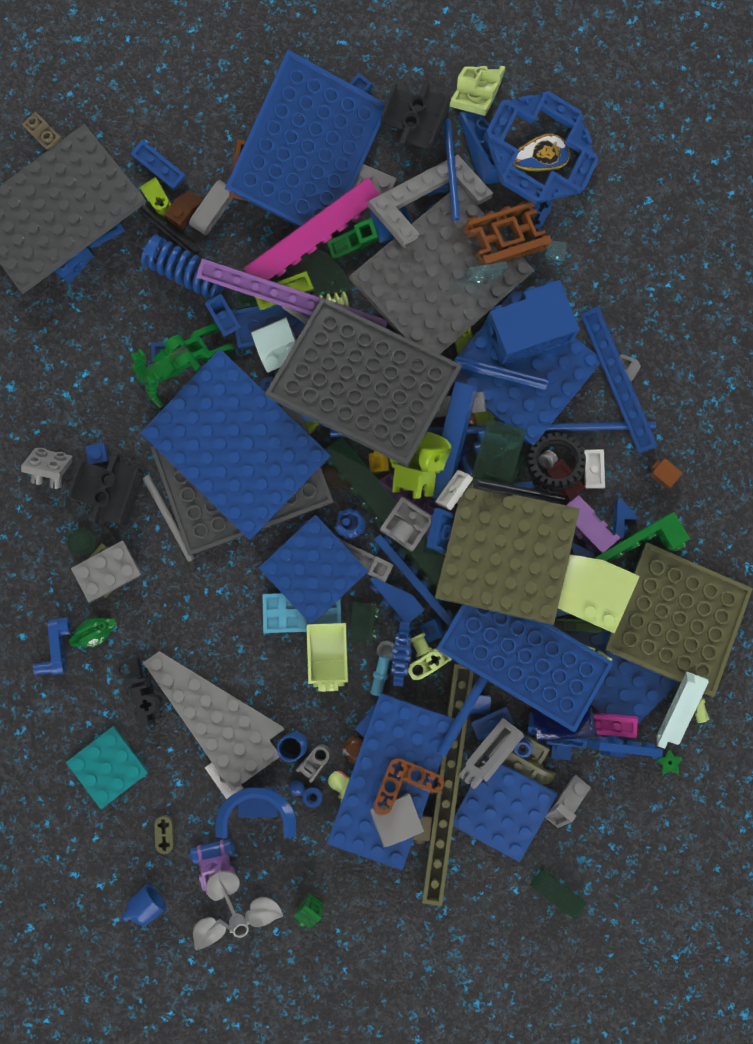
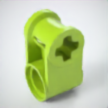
(155, 195)

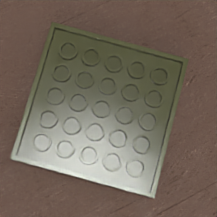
(508, 554)
(679, 618)

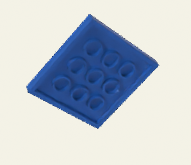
(313, 569)
(505, 811)

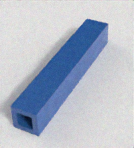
(455, 431)

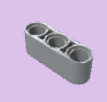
(211, 208)

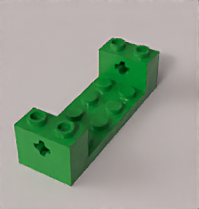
(666, 529)

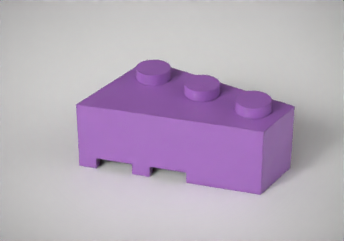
(591, 528)

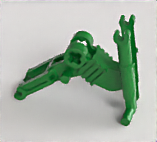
(174, 359)

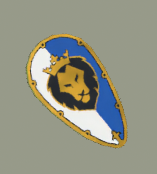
(543, 154)

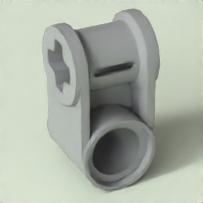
(312, 764)

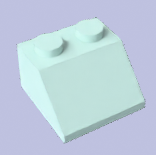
(274, 343)

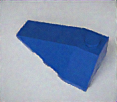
(474, 129)

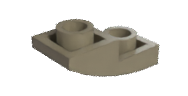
(41, 131)

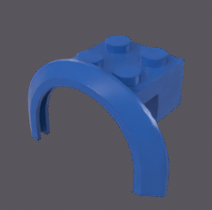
(256, 803)

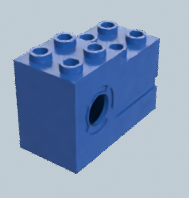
(532, 323)

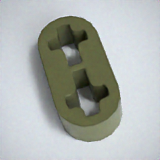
(159, 835)

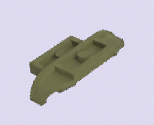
(532, 765)

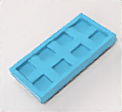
(282, 616)

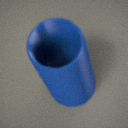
(284, 754)

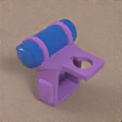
(212, 859)

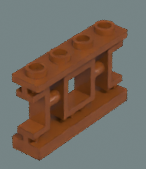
(512, 249)

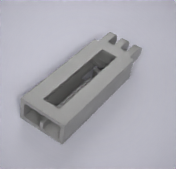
(495, 747)

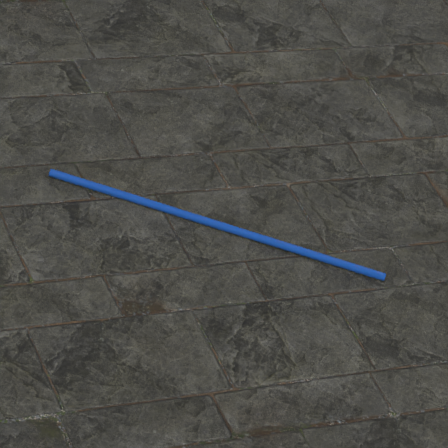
(552, 428)

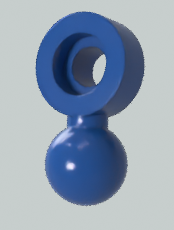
(297, 788)

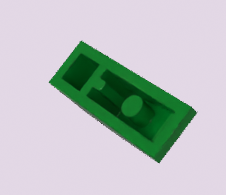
(309, 911)

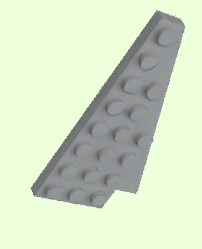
(225, 727)

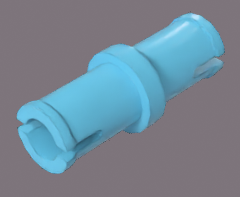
(380, 675)

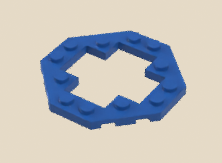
(504, 154)

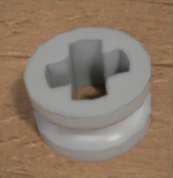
(548, 459)

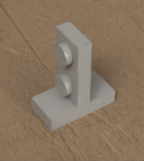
(567, 803)

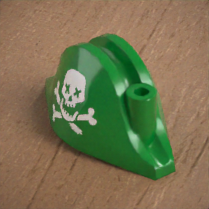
(92, 632)

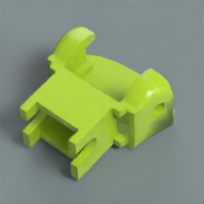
(422, 469)

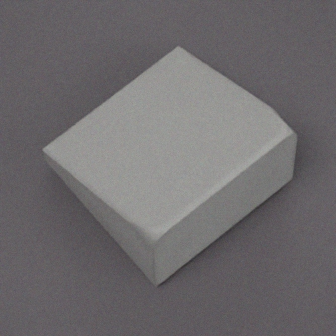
(631, 365)

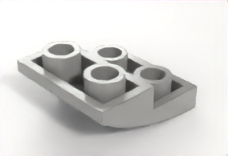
(399, 823)

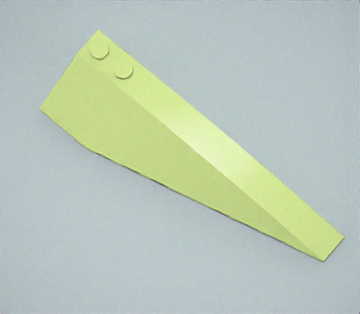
(596, 591)

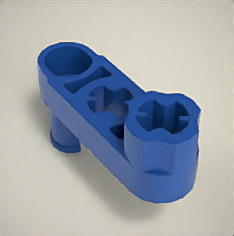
(56, 630)

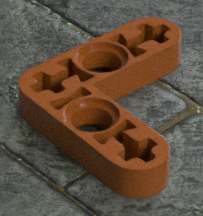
(404, 776)

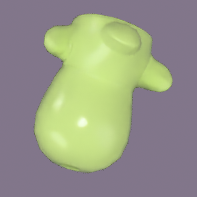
(338, 782)

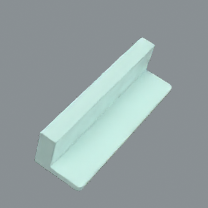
(681, 709)

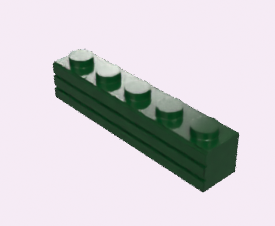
(576, 625)

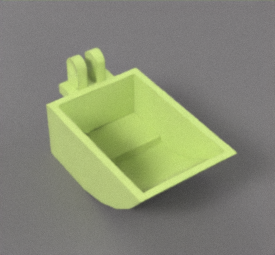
(327, 656)

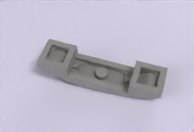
(376, 566)

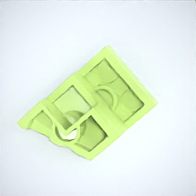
(477, 89)

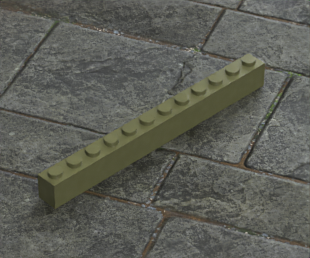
(446, 798)

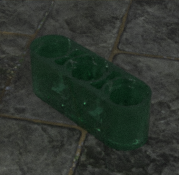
(558, 894)

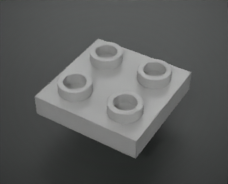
(406, 524)

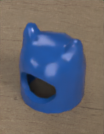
(144, 906)

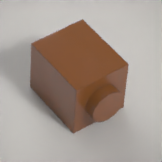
(665, 473)

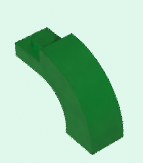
(359, 238)

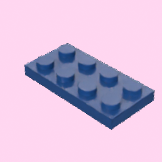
(253, 319)

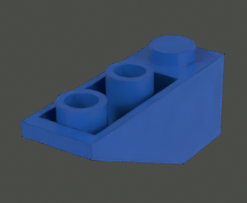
(402, 602)

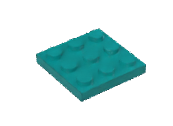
(107, 767)

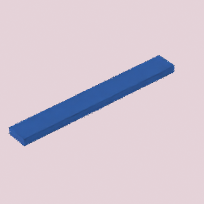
(619, 380)

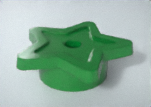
(669, 757)

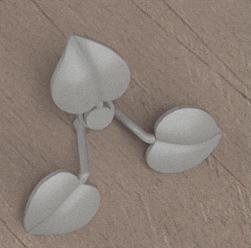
(220, 885)

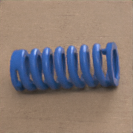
(155, 247)

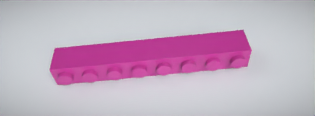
(313, 231)

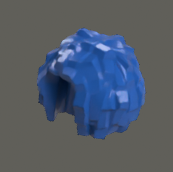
(350, 523)

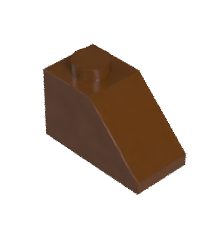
(183, 209)

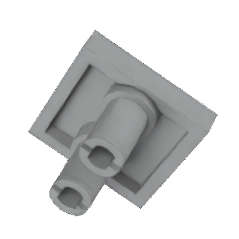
(46, 464)

